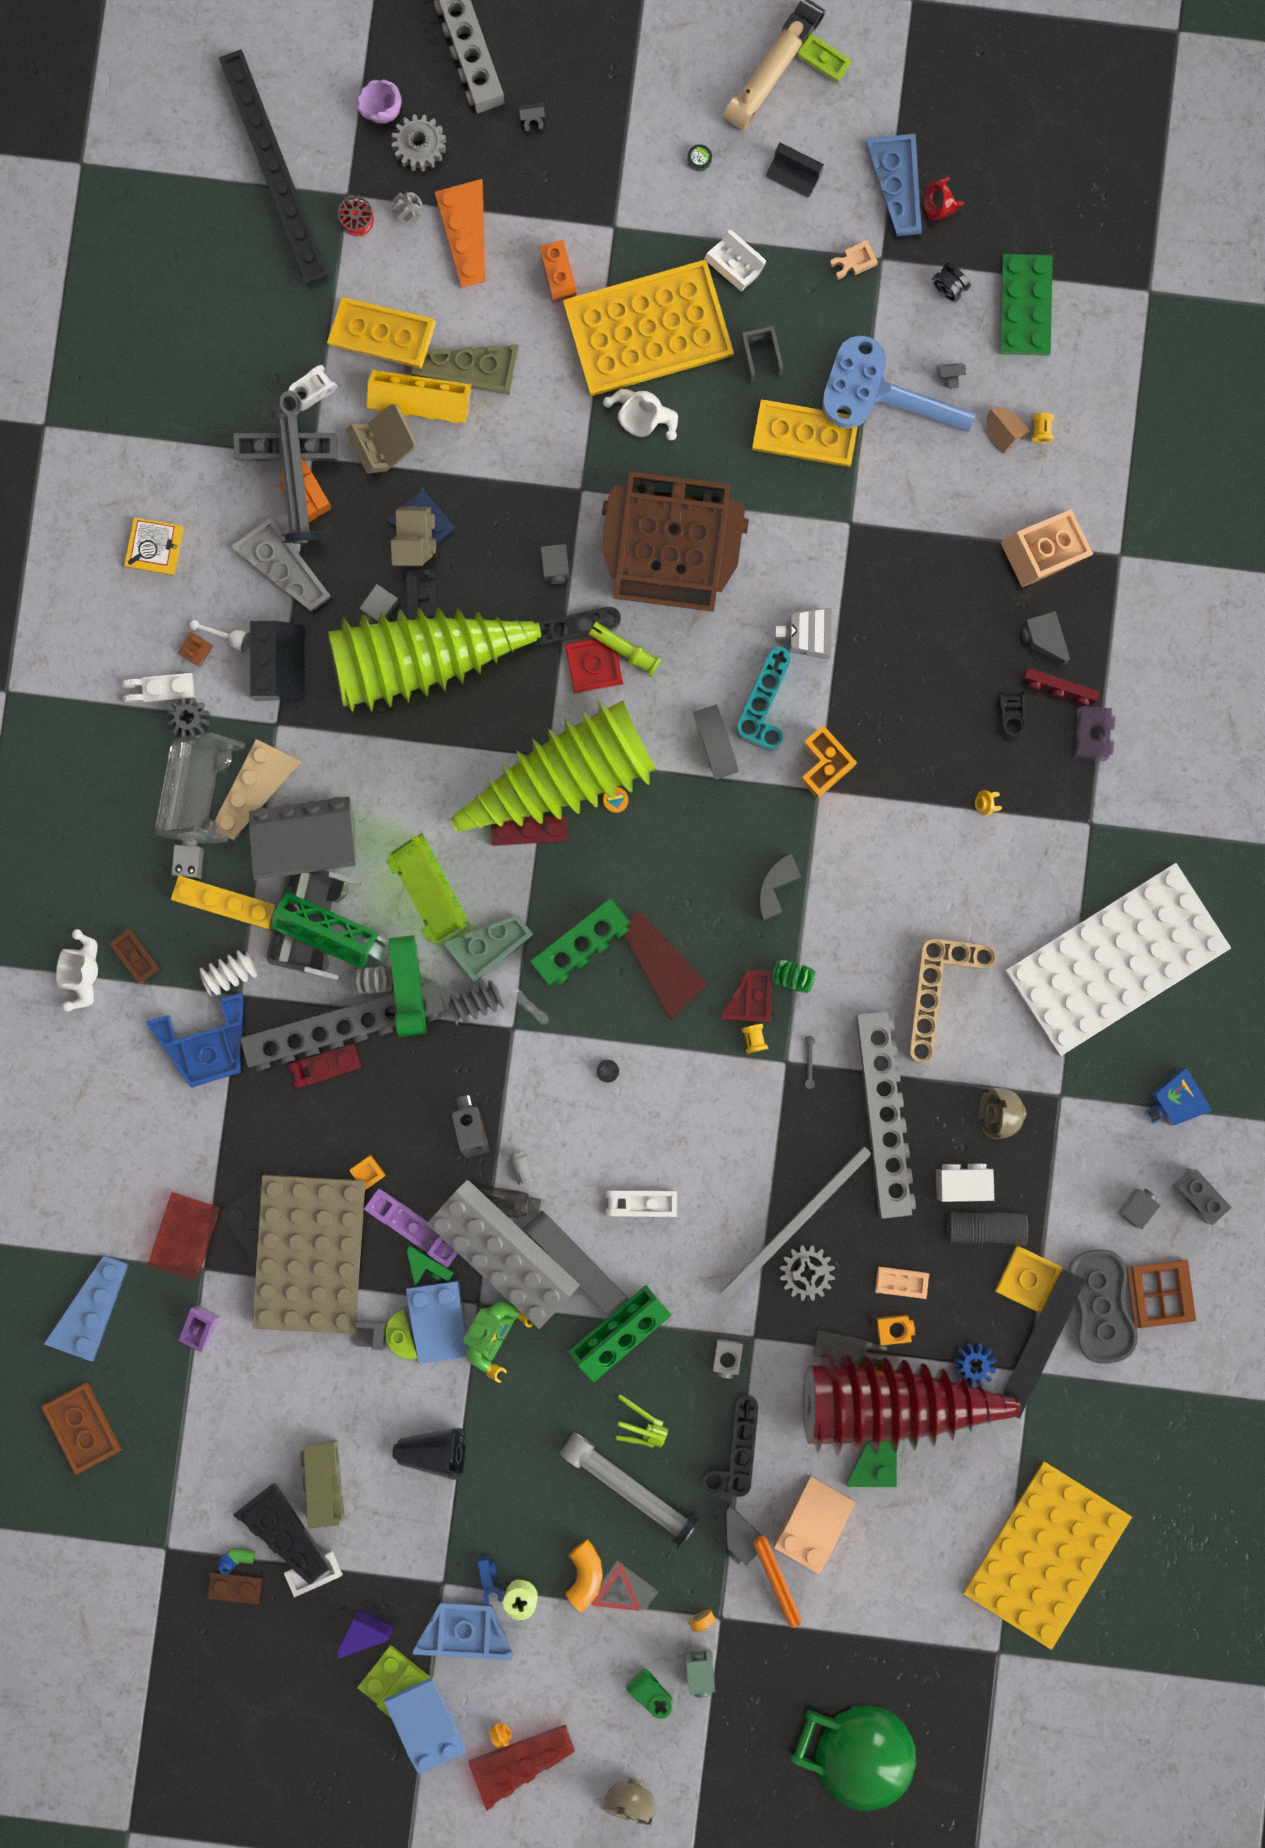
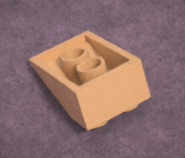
(1046, 548)
(814, 1525)

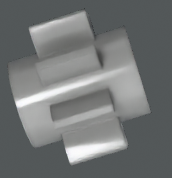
(407, 207)

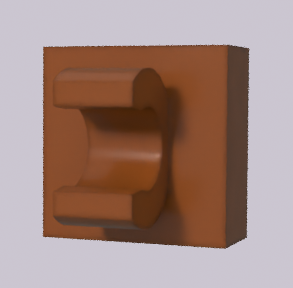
(195, 649)

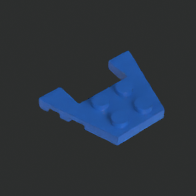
(207, 1054)

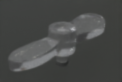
(529, 1006)

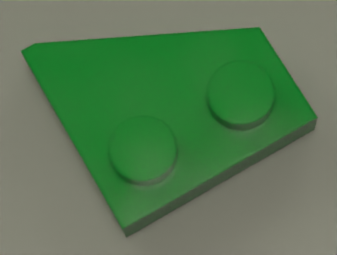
(875, 1469)

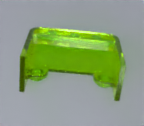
(429, 890)

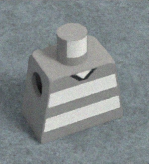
(808, 633)

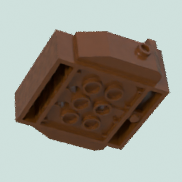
(639, 534)

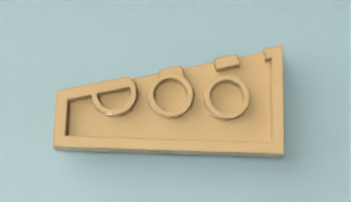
(256, 783)

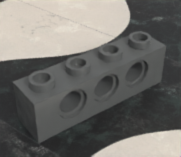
(266, 447)

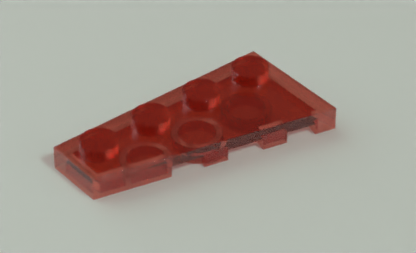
(666, 969)
(510, 1767)

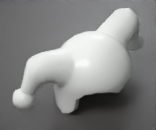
(642, 413)
(78, 971)

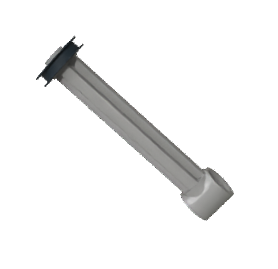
(580, 1453)

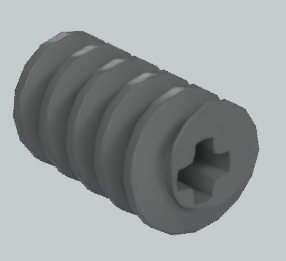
(475, 1001)

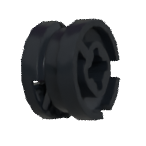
(951, 282)

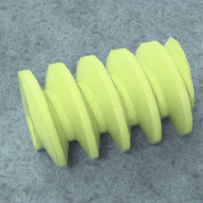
(514, 1607)

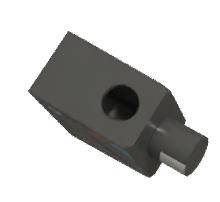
(470, 1138)

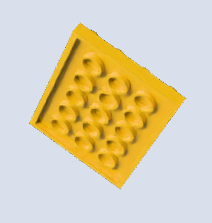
(648, 328)
(1047, 1555)

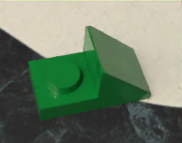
(421, 1262)

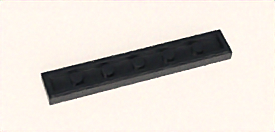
(1044, 1337)

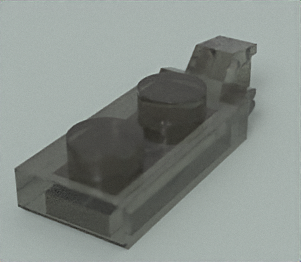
(511, 1202)

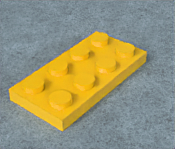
(381, 332)
(802, 434)

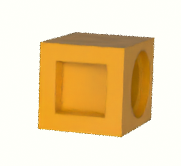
(883, 1325)

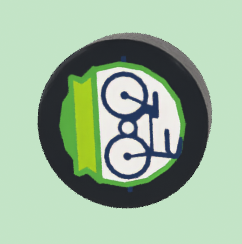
(699, 157)

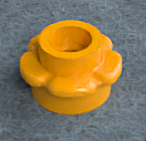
(500, 1735)

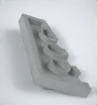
(281, 564)

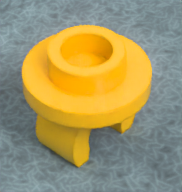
(985, 803)

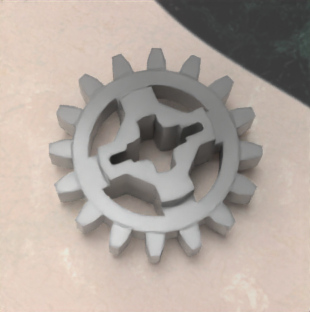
(819, 1270)

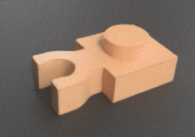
(856, 259)

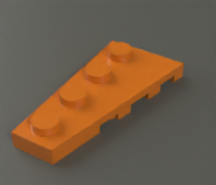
(464, 226)

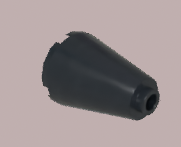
(433, 1453)

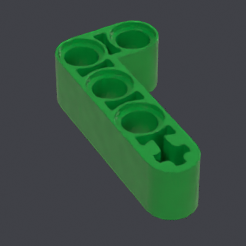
(407, 986)

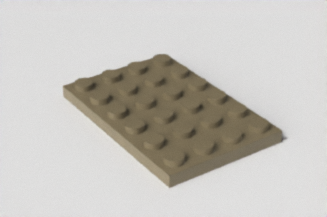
(308, 1254)

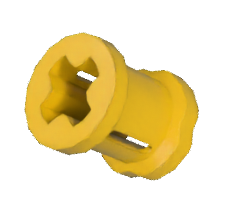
(1042, 428)
(754, 1038)

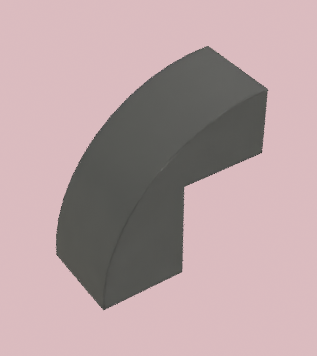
(716, 742)
(781, 874)

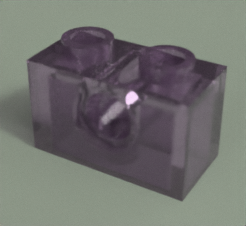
(1087, 747)

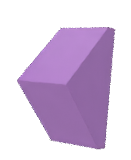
(198, 1327)

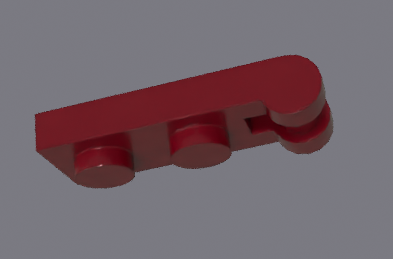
(325, 1066)

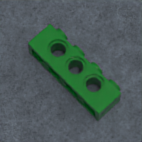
(546, 961)
(619, 1333)

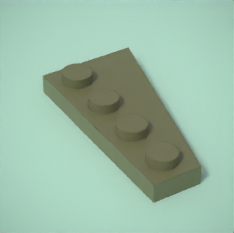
(483, 368)

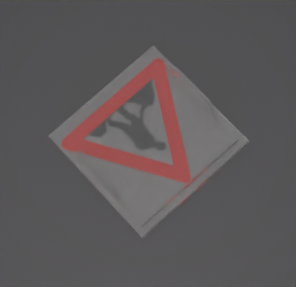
(623, 1597)

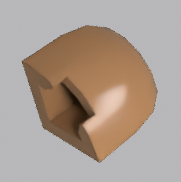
(1005, 428)

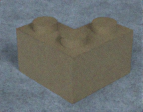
(414, 536)

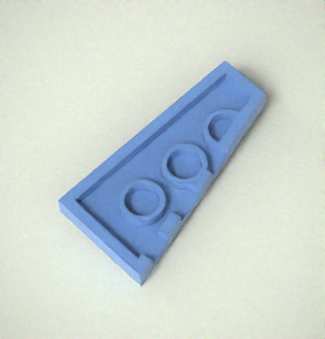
(898, 176)
(87, 1316)

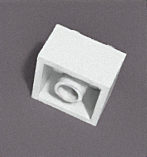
(964, 1184)

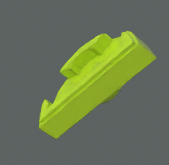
(400, 1337)

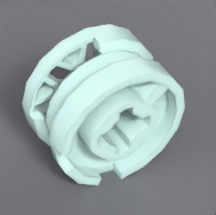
(377, 950)

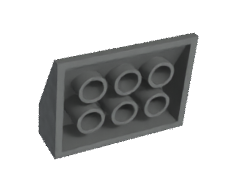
(302, 838)

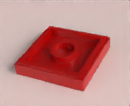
(592, 666)

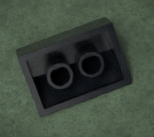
(277, 661)

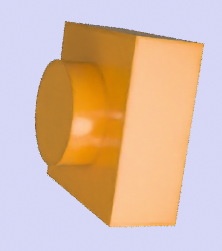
(367, 1170)

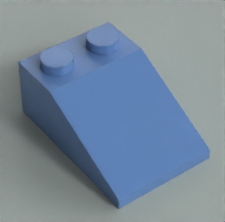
(437, 1321)
(425, 1725)

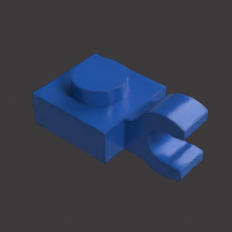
(487, 1573)

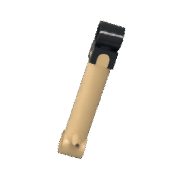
(794, 34)

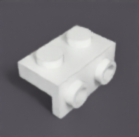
(736, 260)

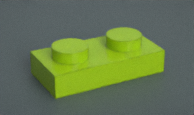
(824, 58)

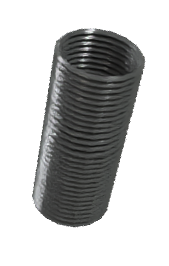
(987, 1228)

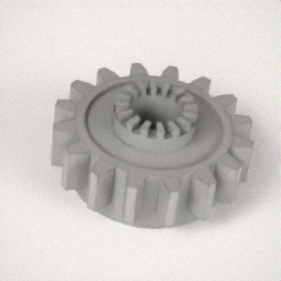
(422, 155)

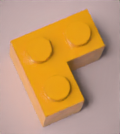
(831, 759)

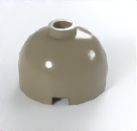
(1002, 1113)
(630, 1802)

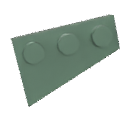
(488, 946)

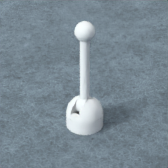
(237, 639)

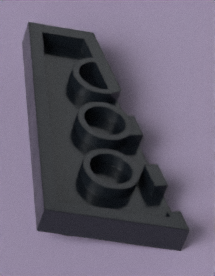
(281, 1529)

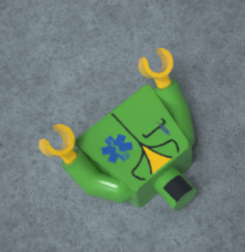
(487, 1335)

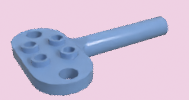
(859, 383)

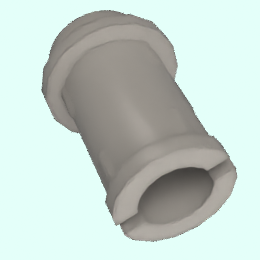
(521, 1167)

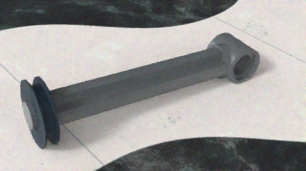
(291, 466)

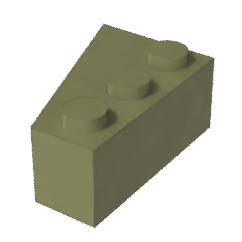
(322, 1484)

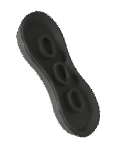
(1105, 1326)

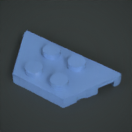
(464, 1631)

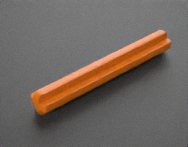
(777, 1581)

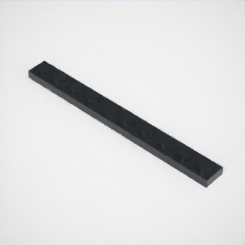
(274, 167)

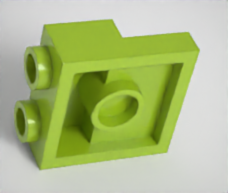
(389, 1676)

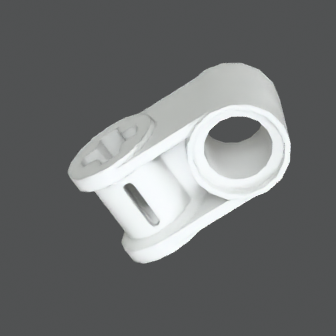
(313, 387)

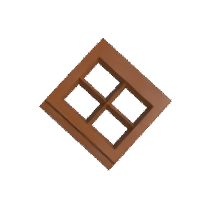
(1184, 1293)

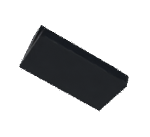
(794, 170)

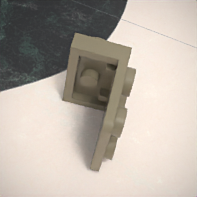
(382, 440)

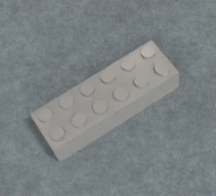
(503, 1254)

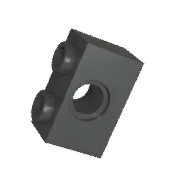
(1201, 1196)

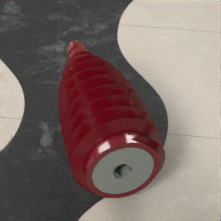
(889, 1405)

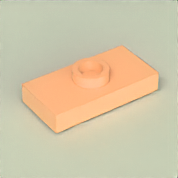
(901, 1282)

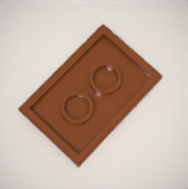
(81, 1428)

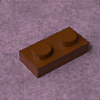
(135, 956)
(235, 1587)

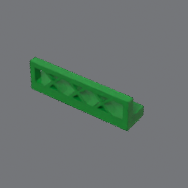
(320, 934)

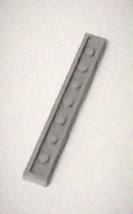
(795, 1223)

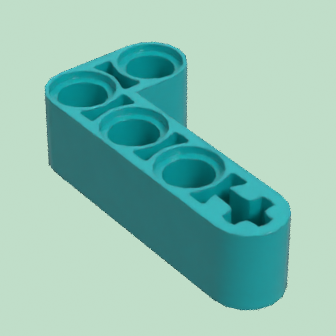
(767, 696)

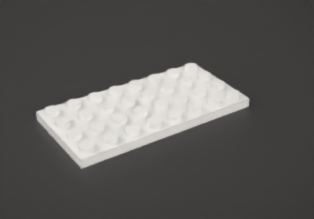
(1117, 959)

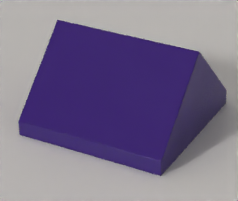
(364, 1633)

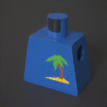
(1177, 1100)

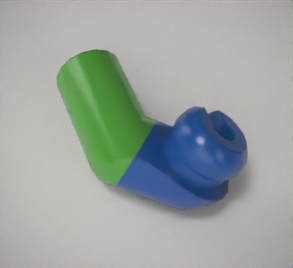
(234, 1557)

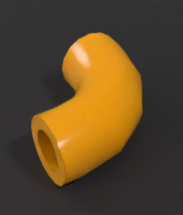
(588, 1576)

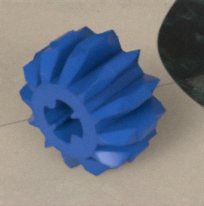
(965, 1365)

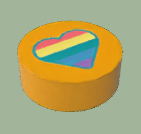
(620, 802)
(701, 1621)

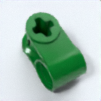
(647, 1690)

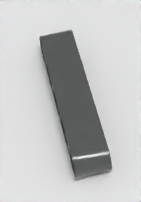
(576, 1263)

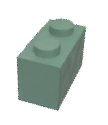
(700, 1673)

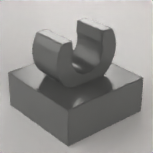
(532, 112)
(951, 372)

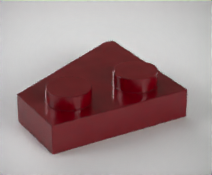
(751, 998)

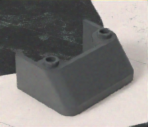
(320, 889)

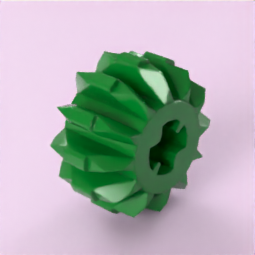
(793, 976)

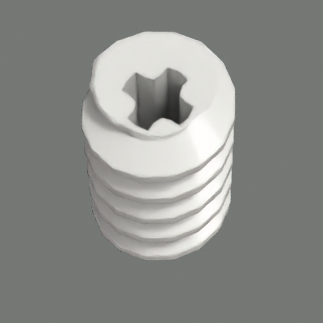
(228, 973)

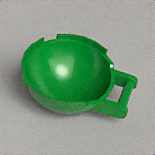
(861, 1756)

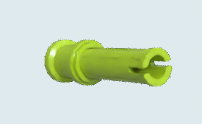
(635, 654)

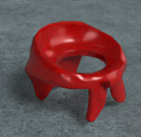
(949, 204)

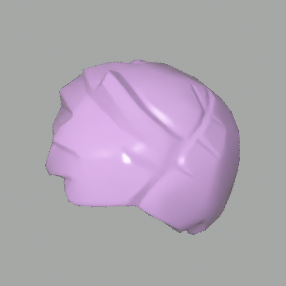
(379, 101)

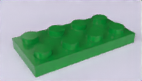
(1026, 304)

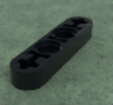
(571, 622)

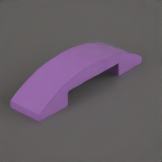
(411, 1226)

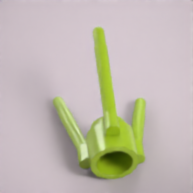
(652, 1435)

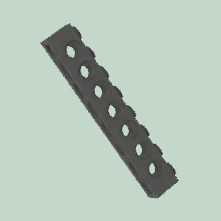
(255, 1044)

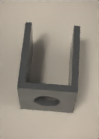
(765, 334)

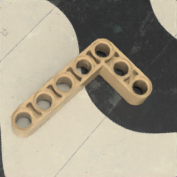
(933, 989)

